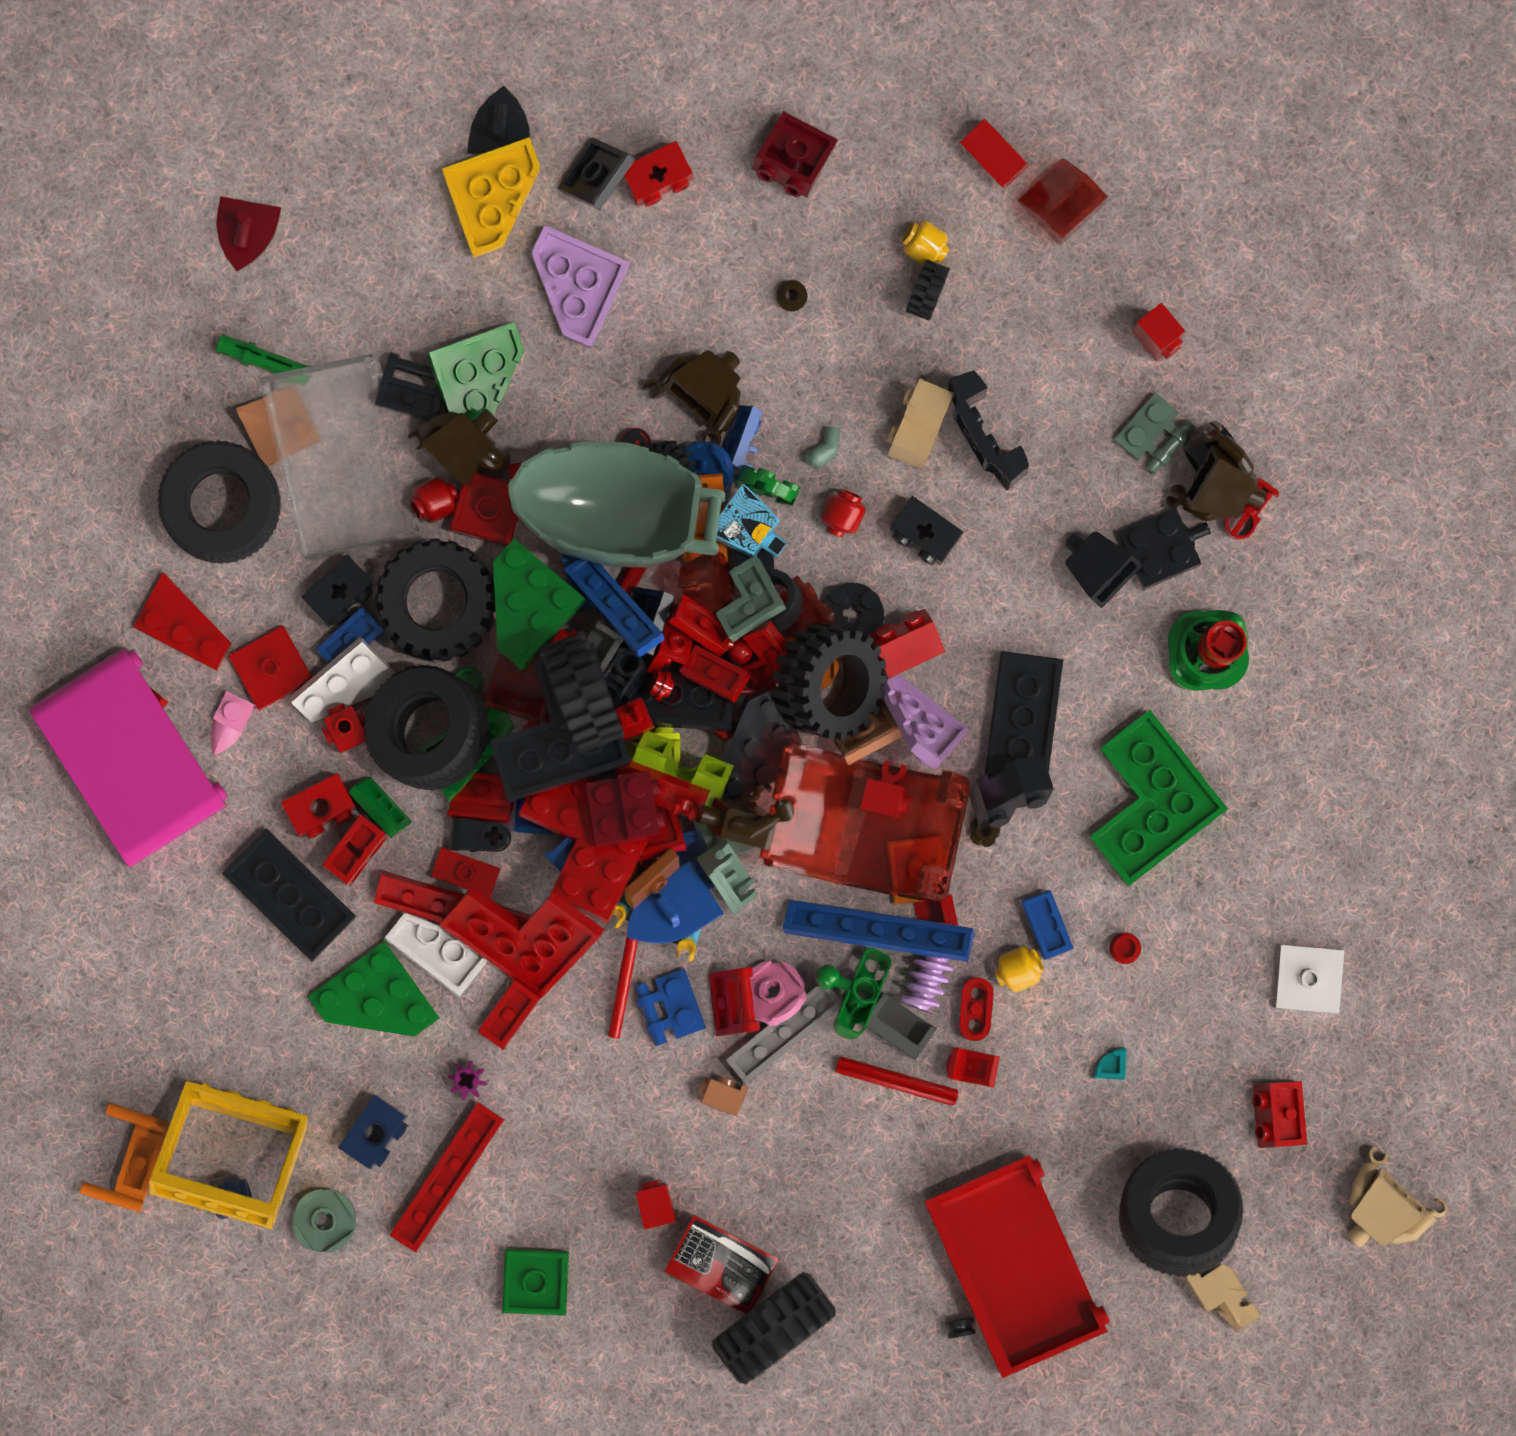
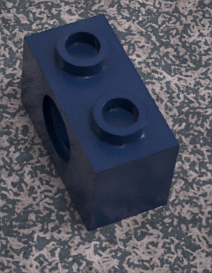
(357, 1142)

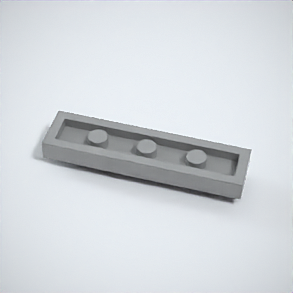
(778, 1039)

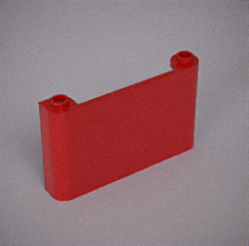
(1016, 1266)

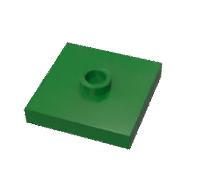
(535, 1282)

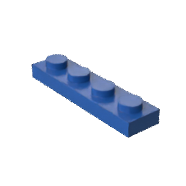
(614, 605)

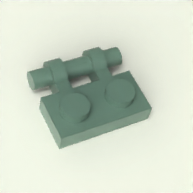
(1148, 426)

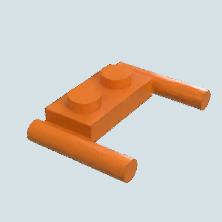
(138, 1163)

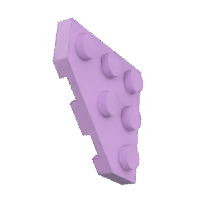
(578, 283)
(923, 723)

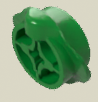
(1187, 674)

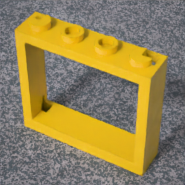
(213, 1198)

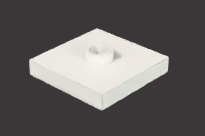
(1309, 979)

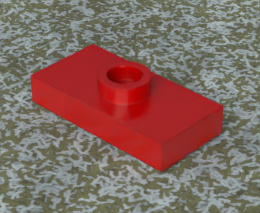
(465, 872)

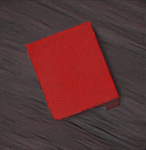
(937, 911)

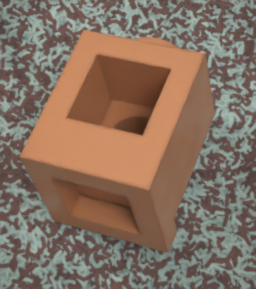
(722, 1094)

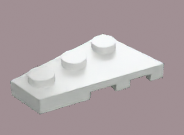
(346, 680)
(436, 952)

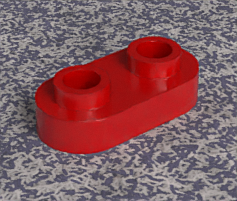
(976, 1009)

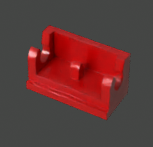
(994, 153)

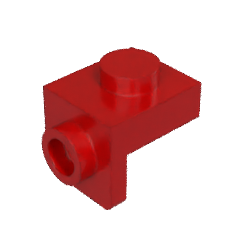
(972, 1067)

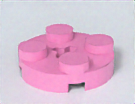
(790, 995)

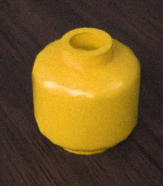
(925, 242)
(1019, 968)

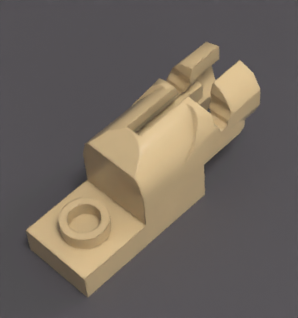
(1223, 1289)

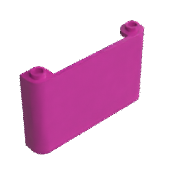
(127, 757)

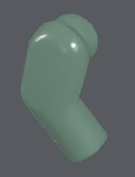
(826, 451)

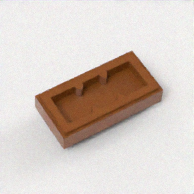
(652, 879)

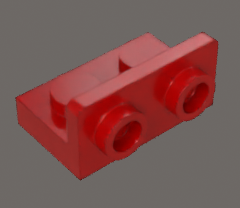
(675, 647)
(1279, 1114)

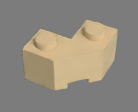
(921, 423)

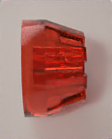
(708, 582)

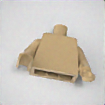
(1386, 1208)

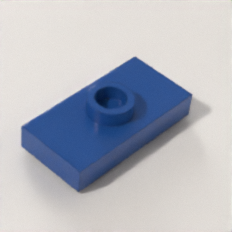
(1047, 925)

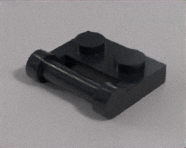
(406, 396)

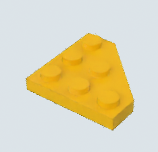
(492, 192)

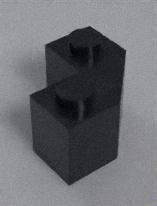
(1022, 784)

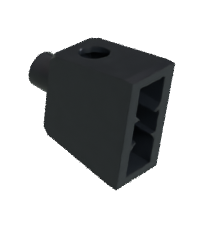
(1100, 565)

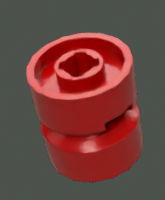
(1222, 644)

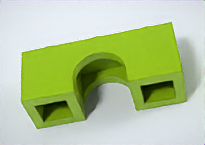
(710, 774)

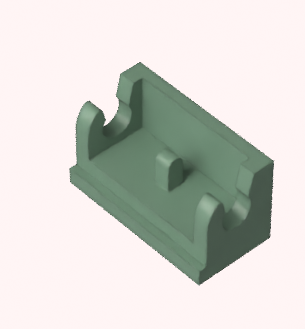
(727, 875)

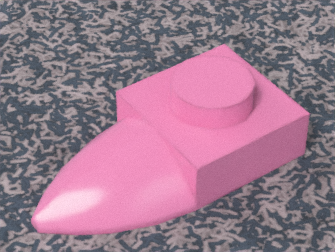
(229, 721)

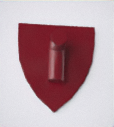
(245, 229)

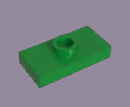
(380, 807)

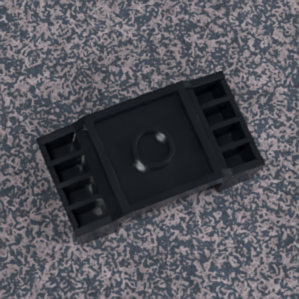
(1008, 468)

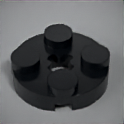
(866, 602)

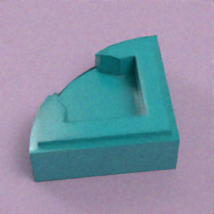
(1112, 1065)

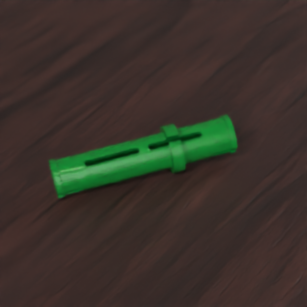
(256, 356)

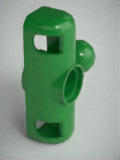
(853, 1008)

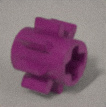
(458, 1078)

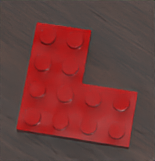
(591, 876)
(531, 951)

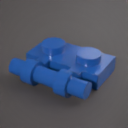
(679, 1004)

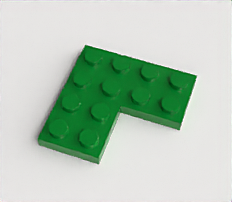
(1170, 804)

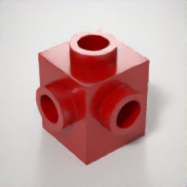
(346, 740)

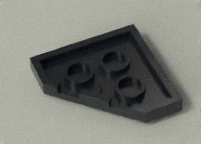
(756, 744)

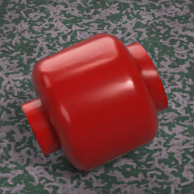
(433, 500)
(843, 512)

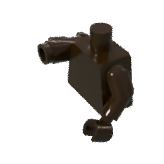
(463, 443)

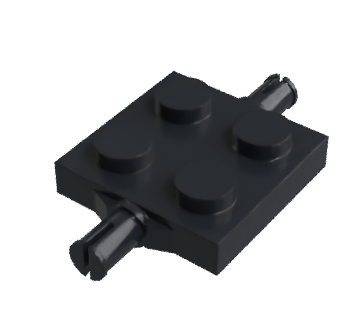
(1163, 547)

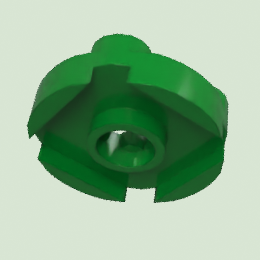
(764, 482)

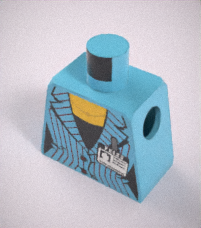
(749, 525)

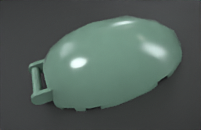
(614, 504)

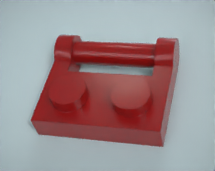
(726, 1001)

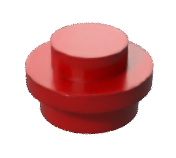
(660, 685)
(1125, 948)

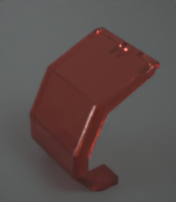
(861, 849)

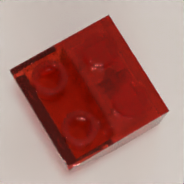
(1063, 200)
(517, 691)

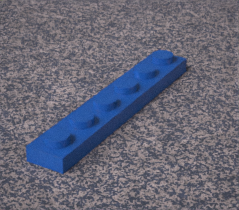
(878, 930)

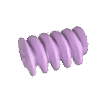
(926, 983)

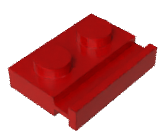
(482, 800)

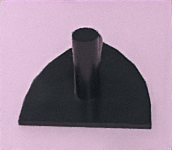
(497, 123)

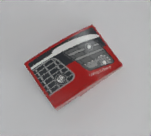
(721, 1265)

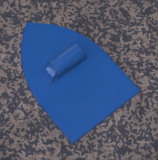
(675, 911)

